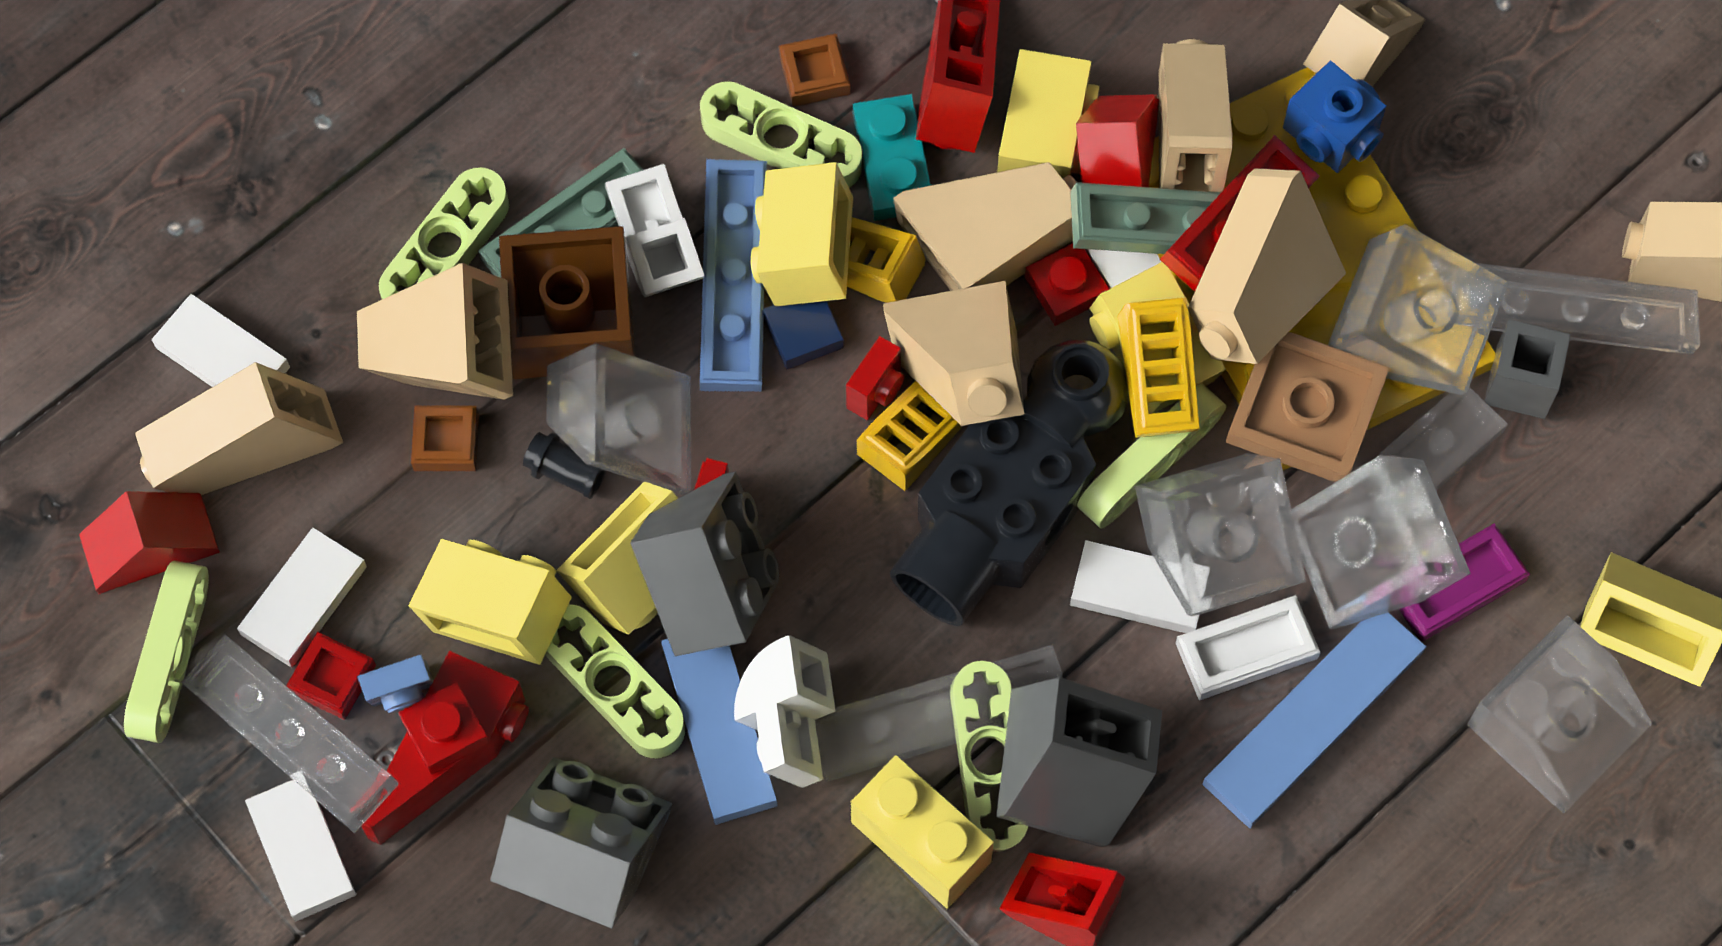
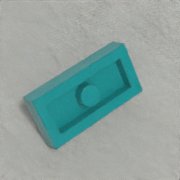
(890, 151)

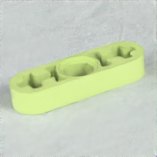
(735, 134)
(483, 220)
(1145, 462)
(166, 651)
(967, 709)
(631, 725)

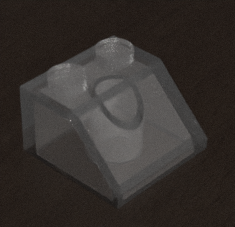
(1419, 311)
(1222, 532)
(1377, 541)
(1562, 714)

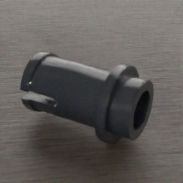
(560, 463)

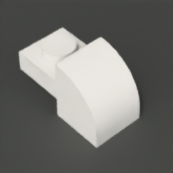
(654, 231)
(781, 699)

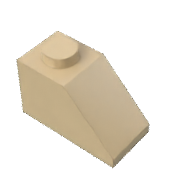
(1365, 37)

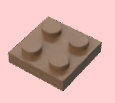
(1308, 406)

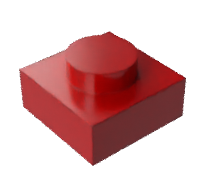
(1065, 283)
(875, 379)
(443, 727)

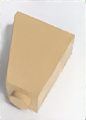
(1194, 117)
(989, 223)
(1678, 247)
(1264, 269)
(442, 334)
(962, 350)
(237, 432)

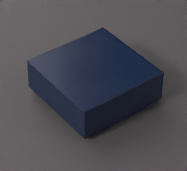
(803, 331)

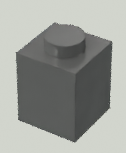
(1527, 369)

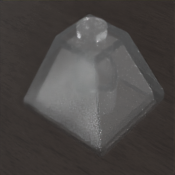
(623, 415)

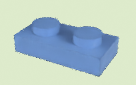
(397, 684)

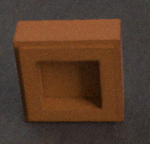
(814, 70)
(445, 438)

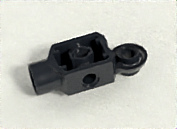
(1011, 485)

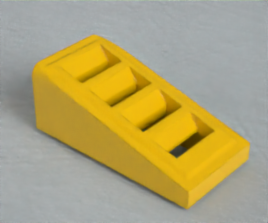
(893, 266)
(1155, 312)
(890, 461)

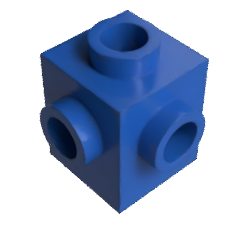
(1335, 118)

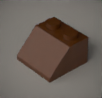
(565, 295)

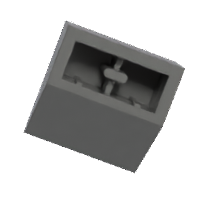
(707, 566)
(1076, 759)
(580, 841)

